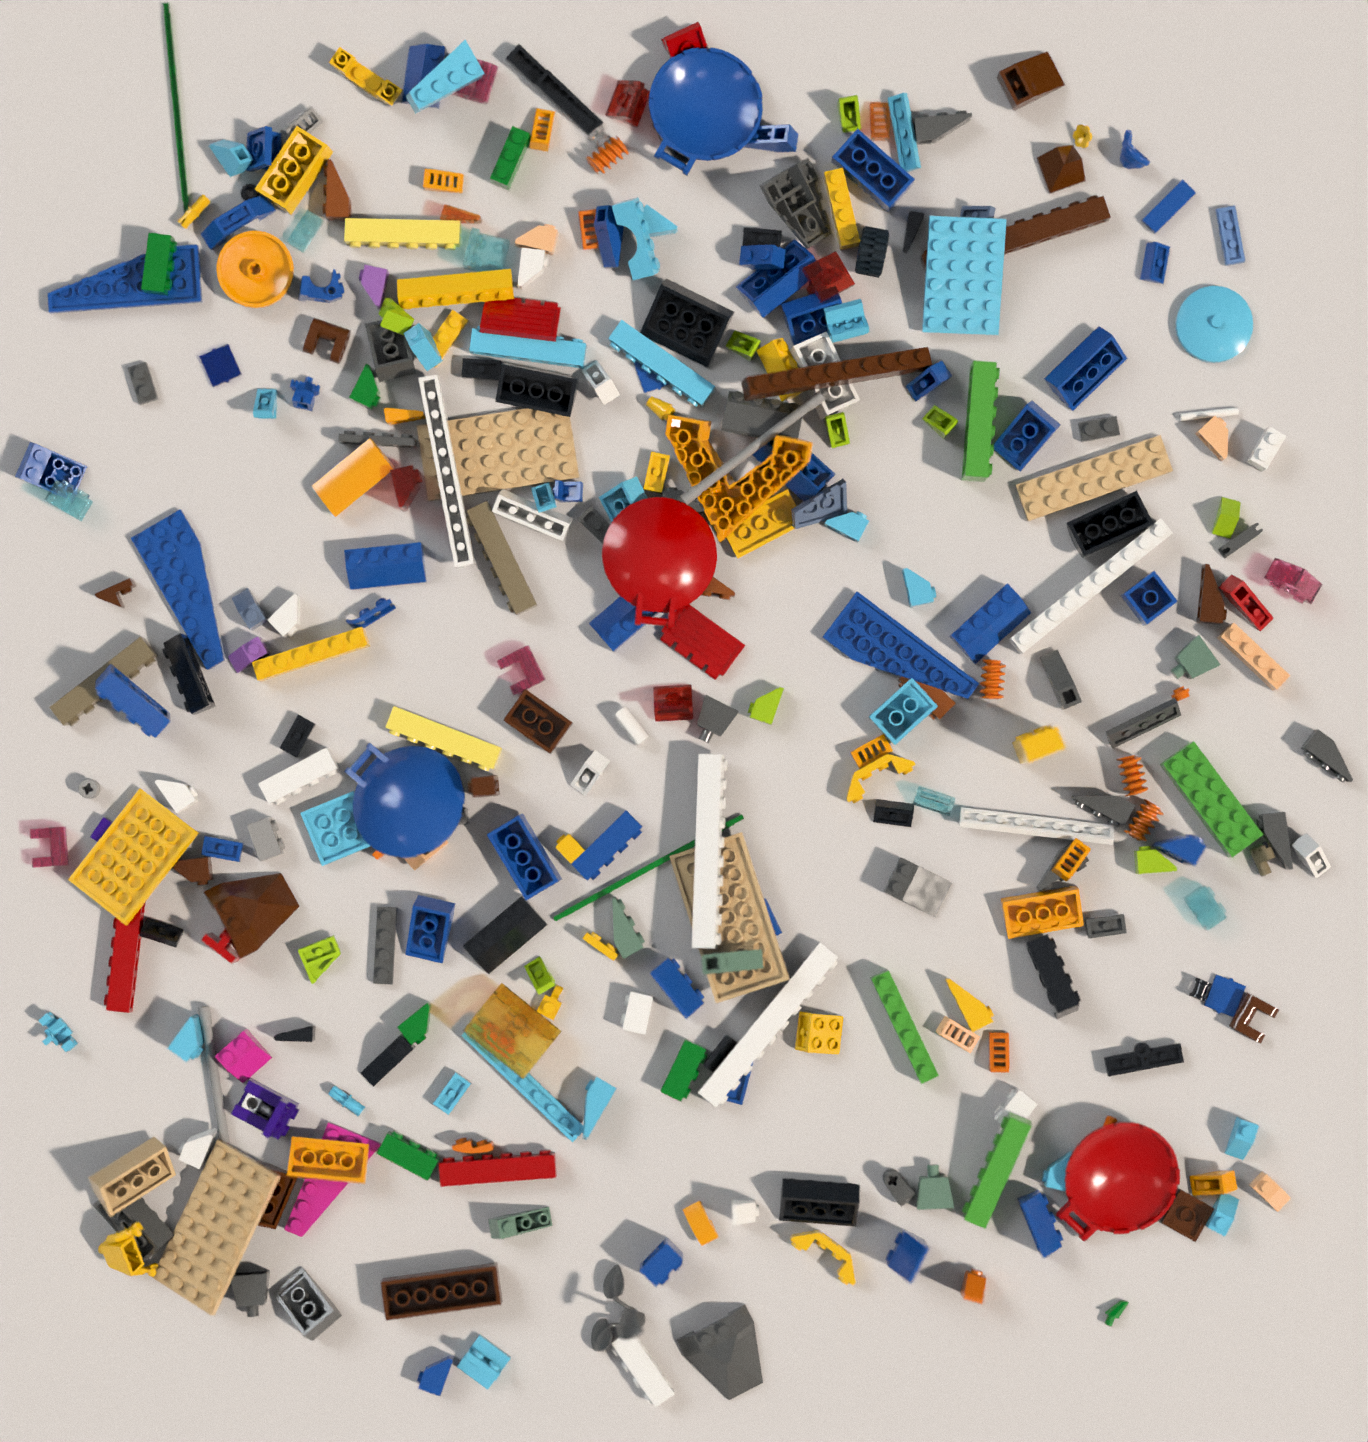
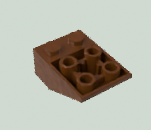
(1029, 80)

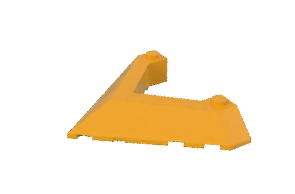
(730, 501)

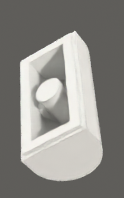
(631, 726)

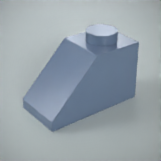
(249, 609)

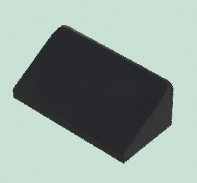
(893, 813)
(719, 1053)

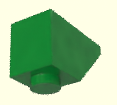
(366, 389)
(416, 1025)

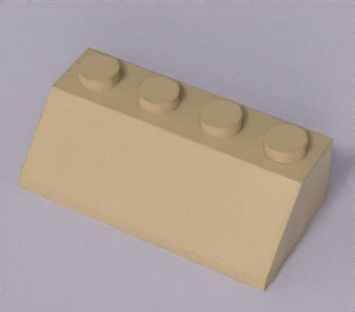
(132, 1176)

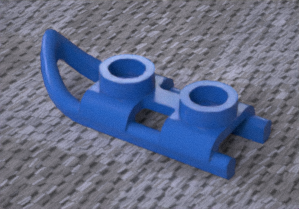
(367, 615)

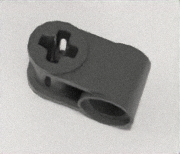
(899, 1189)

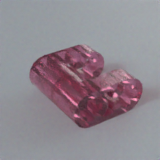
(482, 87)
(528, 665)
(58, 846)

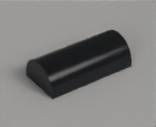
(1109, 524)

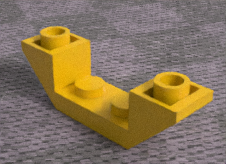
(364, 78)
(900, 765)
(804, 1241)

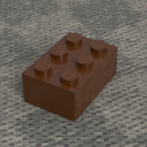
(538, 721)

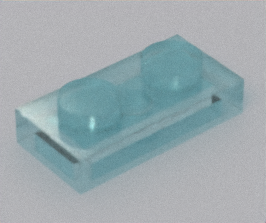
(305, 231)

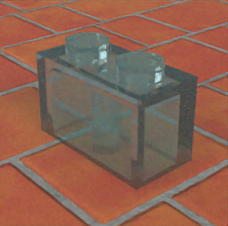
(69, 500)
(1205, 907)

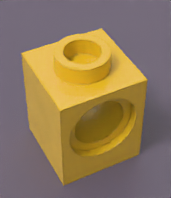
(569, 847)

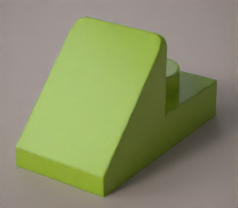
(394, 317)
(539, 975)

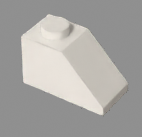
(531, 266)
(600, 382)
(287, 617)
(590, 772)
(178, 794)
(1311, 855)
(197, 1147)
(744, 1211)

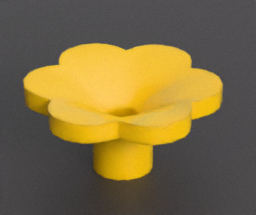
(1082, 136)

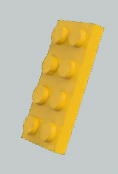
(764, 525)

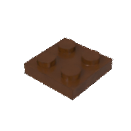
(1187, 1215)

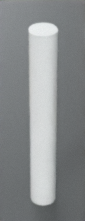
(1209, 414)

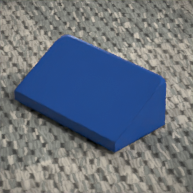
(1155, 262)

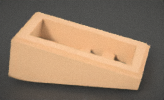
(943, 1026)

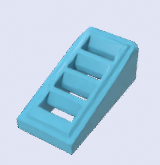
(543, 497)

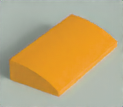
(353, 477)
(1042, 912)
(328, 1160)

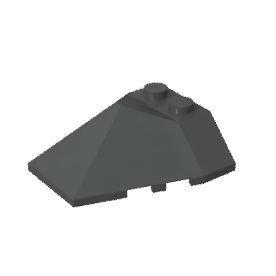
(798, 203)
(726, 1353)

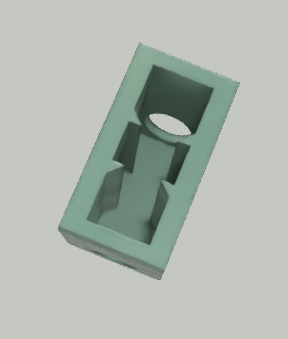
(1194, 659)
(934, 1190)

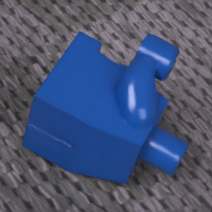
(304, 393)

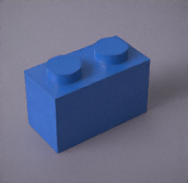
(762, 257)

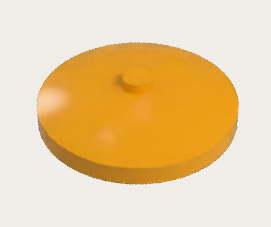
(255, 269)

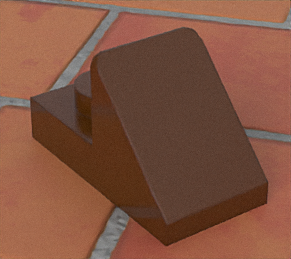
(112, 593)

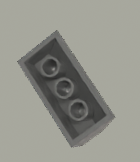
(757, 416)
(154, 1233)

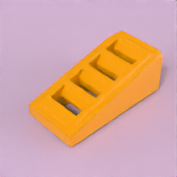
(538, 141)
(435, 187)
(397, 416)
(857, 759)
(1060, 871)

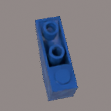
(608, 236)

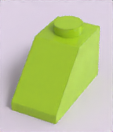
(765, 706)
(1151, 861)

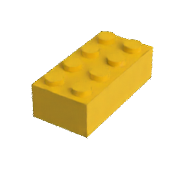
(1037, 745)

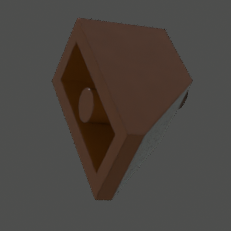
(195, 870)

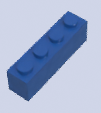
(606, 845)

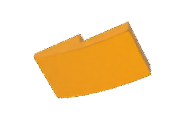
(700, 1223)

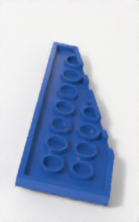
(122, 284)
(179, 569)
(881, 642)

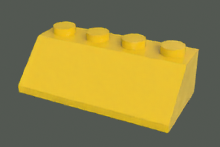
(294, 170)

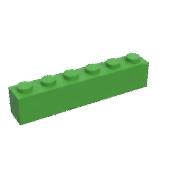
(904, 1026)
(997, 1169)

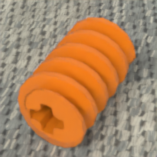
(607, 155)
(993, 679)
(1132, 775)
(1144, 821)

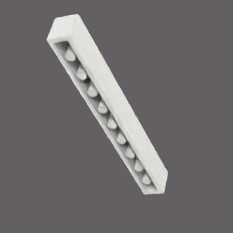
(446, 471)
(1090, 586)
(708, 851)
(768, 1023)

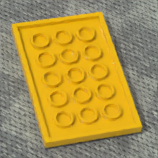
(133, 856)

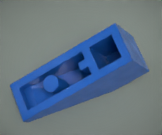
(774, 138)

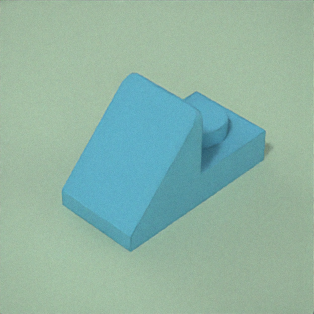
(265, 404)

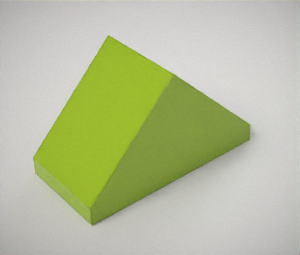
(849, 113)
(743, 345)
(940, 421)
(837, 430)
(1226, 517)

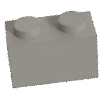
(266, 839)

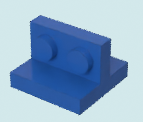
(263, 147)

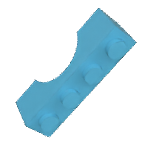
(630, 214)

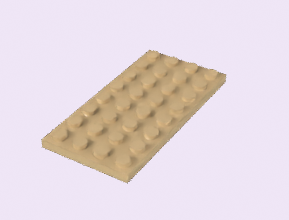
(504, 451)
(744, 919)
(216, 1226)

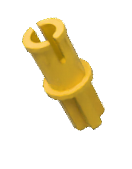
(194, 211)

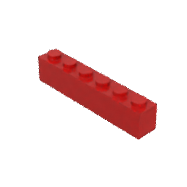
(124, 964)
(497, 1169)

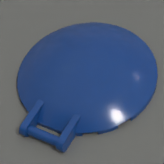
(704, 106)
(406, 800)

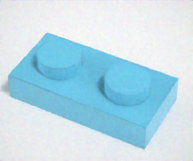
(452, 1093)

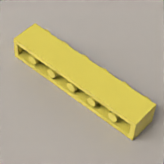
(402, 233)
(444, 738)

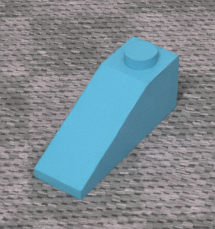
(596, 1100)

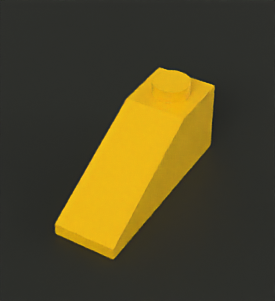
(973, 1010)

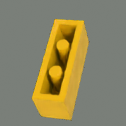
(777, 358)

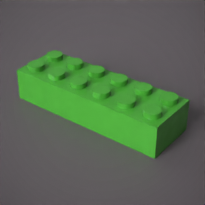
(979, 421)
(1211, 799)

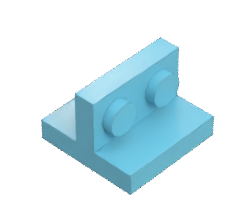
(846, 320)
(484, 1362)

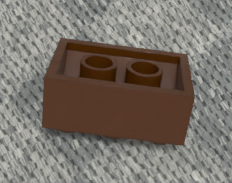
(278, 1199)

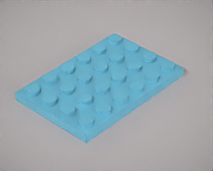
(964, 275)

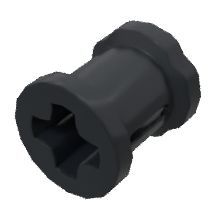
(1200, 989)

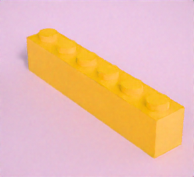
(455, 289)
(310, 654)

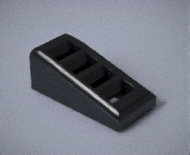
(913, 223)
(304, 1034)

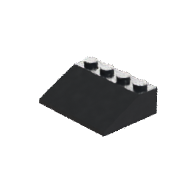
(686, 322)

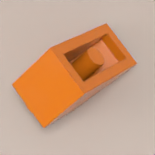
(973, 1286)

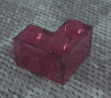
(1294, 580)

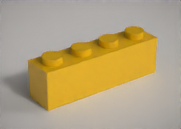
(841, 209)

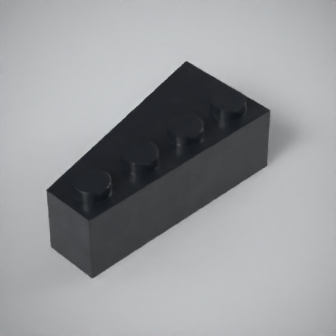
(1053, 976)

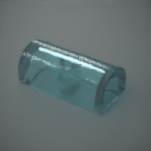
(933, 800)

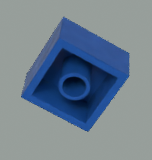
(1149, 598)
(661, 1262)

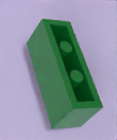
(510, 158)
(158, 264)
(684, 1070)
(408, 1155)

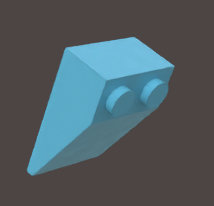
(903, 711)

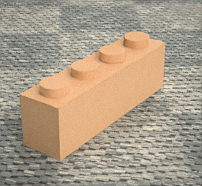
(1253, 656)

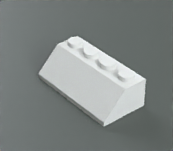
(821, 351)

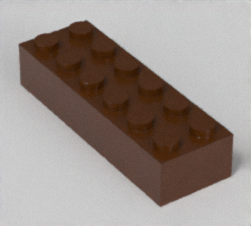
(441, 1291)

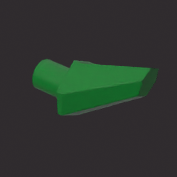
(1115, 1312)

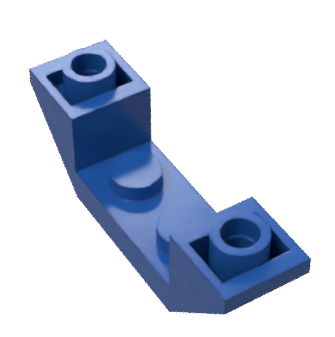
(235, 219)

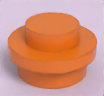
(1180, 693)

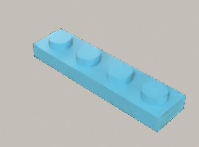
(904, 132)

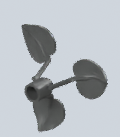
(629, 1324)

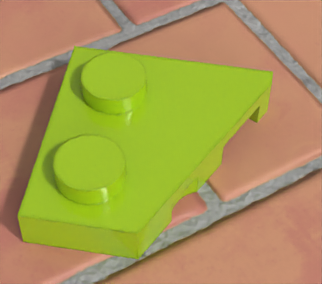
(319, 956)

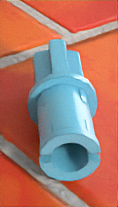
(346, 1100)

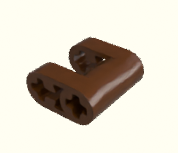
(330, 332)
(1246, 1013)

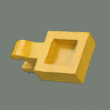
(550, 1004)

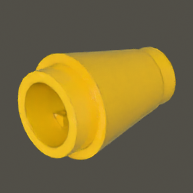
(660, 408)

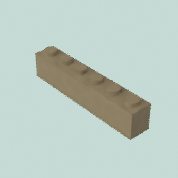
(503, 561)
(84, 696)

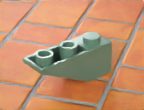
(624, 934)
(732, 961)
(519, 1223)

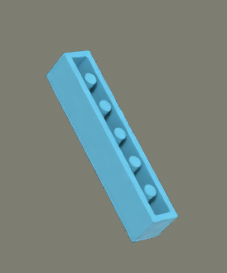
(532, 350)
(661, 363)

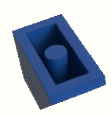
(928, 380)
(435, 1376)

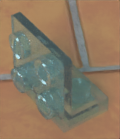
(485, 252)

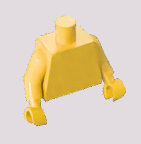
(123, 1253)

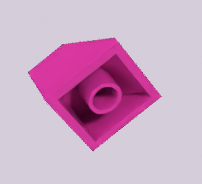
(243, 1056)

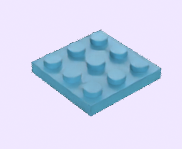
(334, 829)

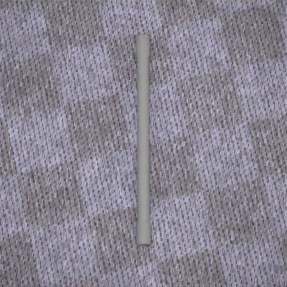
(808, 405)
(206, 1023)

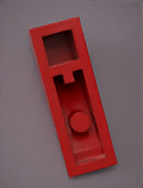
(1245, 602)

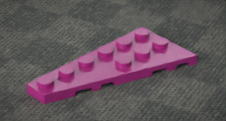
(319, 1194)

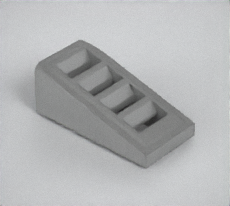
(297, 121)

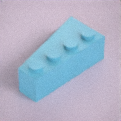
(451, 75)

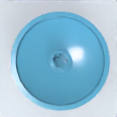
(1214, 324)

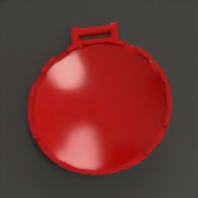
(659, 557)
(1119, 1180)

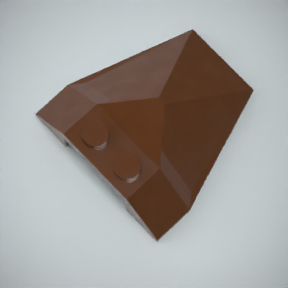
(252, 909)

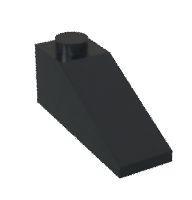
(387, 1060)

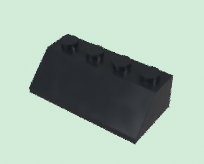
(537, 389)
(189, 674)
(505, 935)
(819, 1202)

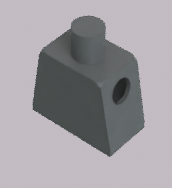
(714, 718)
(251, 1290)

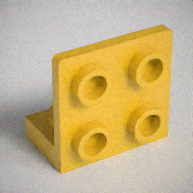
(819, 1033)

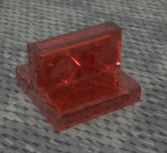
(628, 102)
(827, 277)
(673, 703)

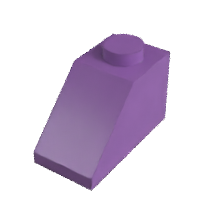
(375, 283)
(248, 653)

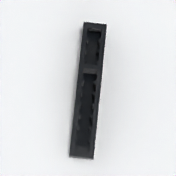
(553, 89)

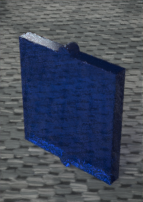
(220, 365)

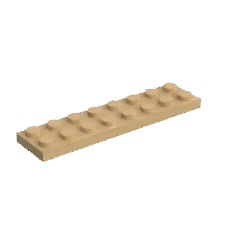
(1094, 478)

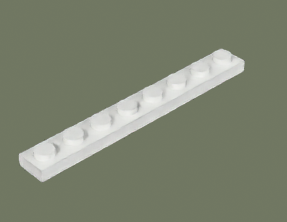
(1036, 826)

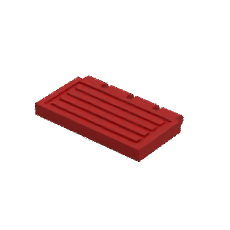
(521, 319)
(704, 640)

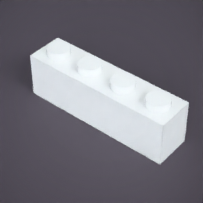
(526, 513)
(298, 776)
(644, 1369)

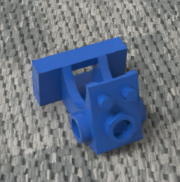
(310, 292)

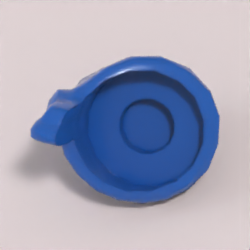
(1130, 156)

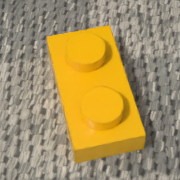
(656, 472)
(594, 940)

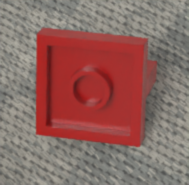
(684, 39)
(221, 945)

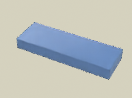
(1230, 235)

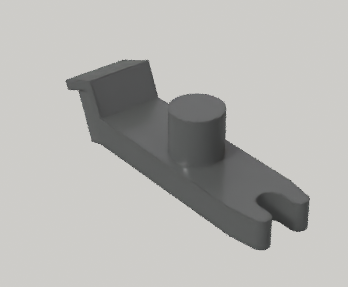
(1240, 540)

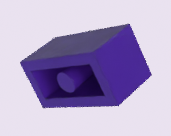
(101, 828)

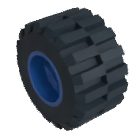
(872, 251)

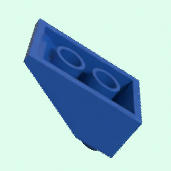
(1026, 435)
(429, 928)
(907, 1255)

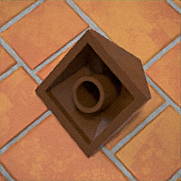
(1061, 168)

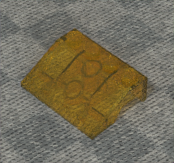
(512, 1030)

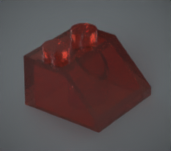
(406, 485)

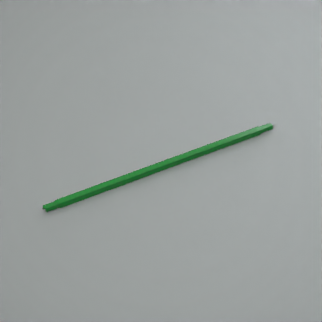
(176, 107)
(636, 874)

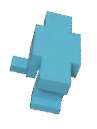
(57, 1032)

